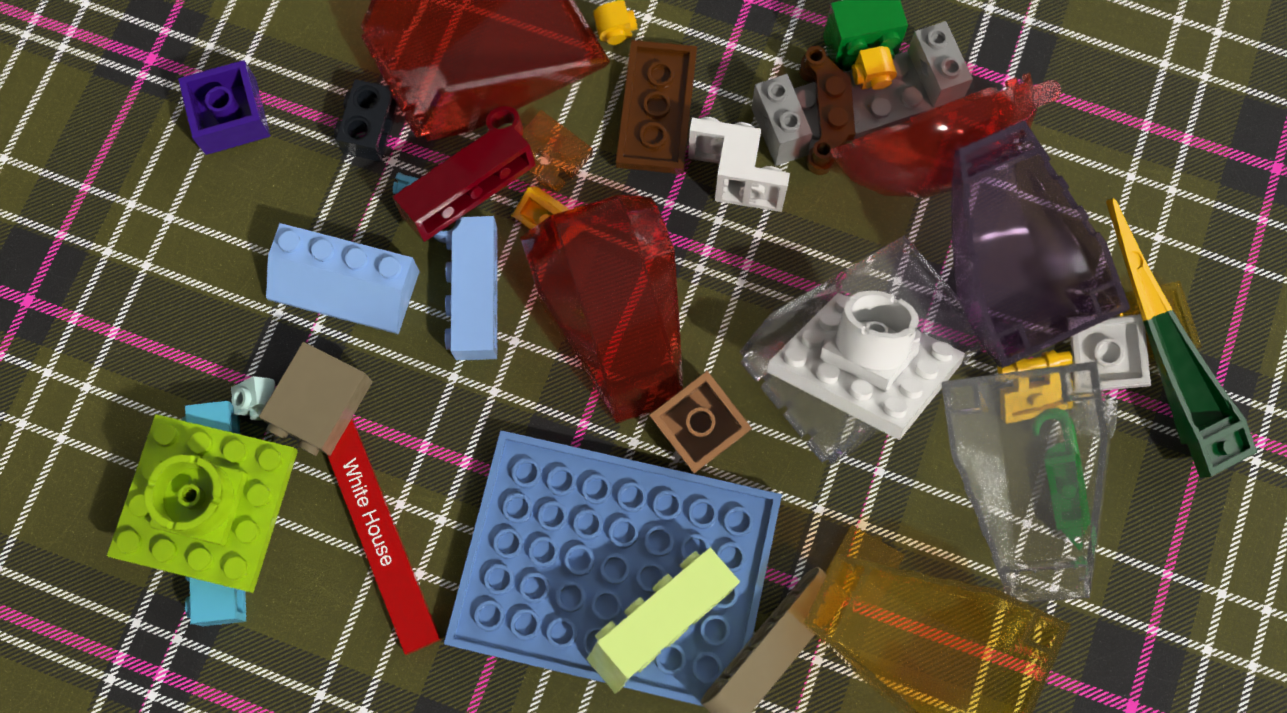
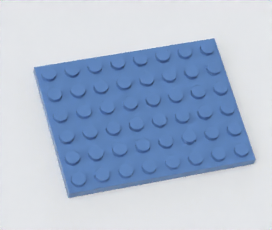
(584, 535)

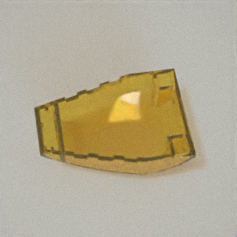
(935, 639)

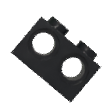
(375, 120)

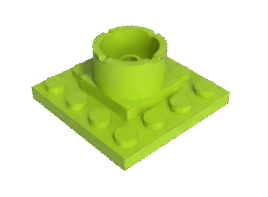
(203, 503)

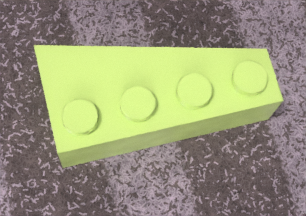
(661, 618)

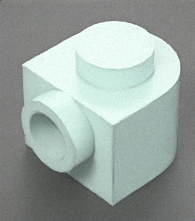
(251, 396)

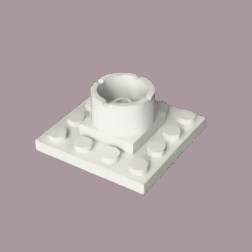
(868, 360)

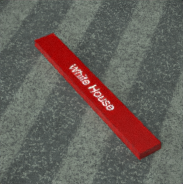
(382, 543)

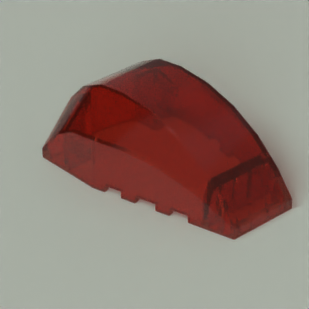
(613, 298)

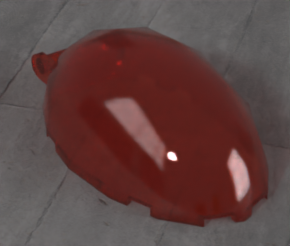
(919, 153)

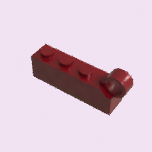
(467, 176)

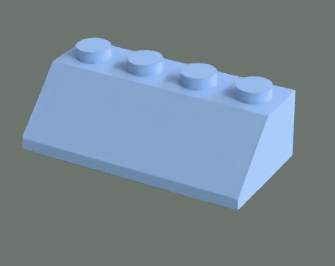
(340, 278)

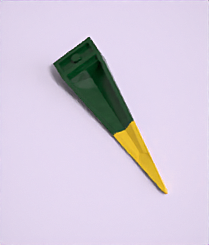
(1198, 402)

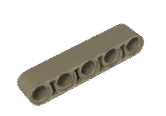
(767, 652)

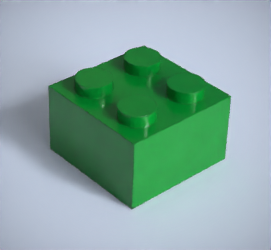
(861, 26)

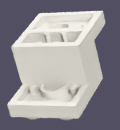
(736, 153)

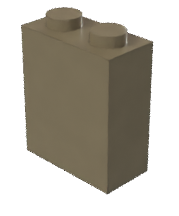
(315, 400)

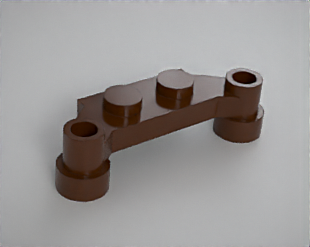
(833, 107)

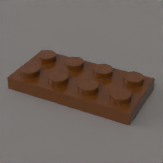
(656, 107)

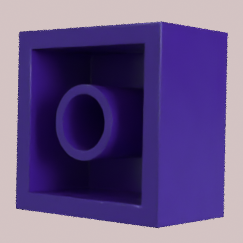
(224, 107)

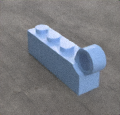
(473, 288)

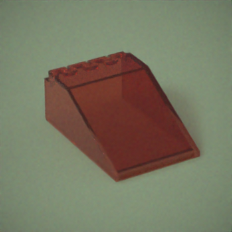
(469, 56)

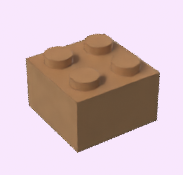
(700, 422)

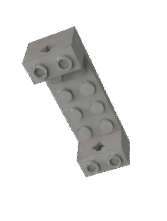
(926, 78)

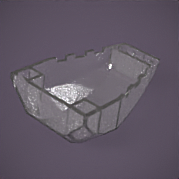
(1035, 472)

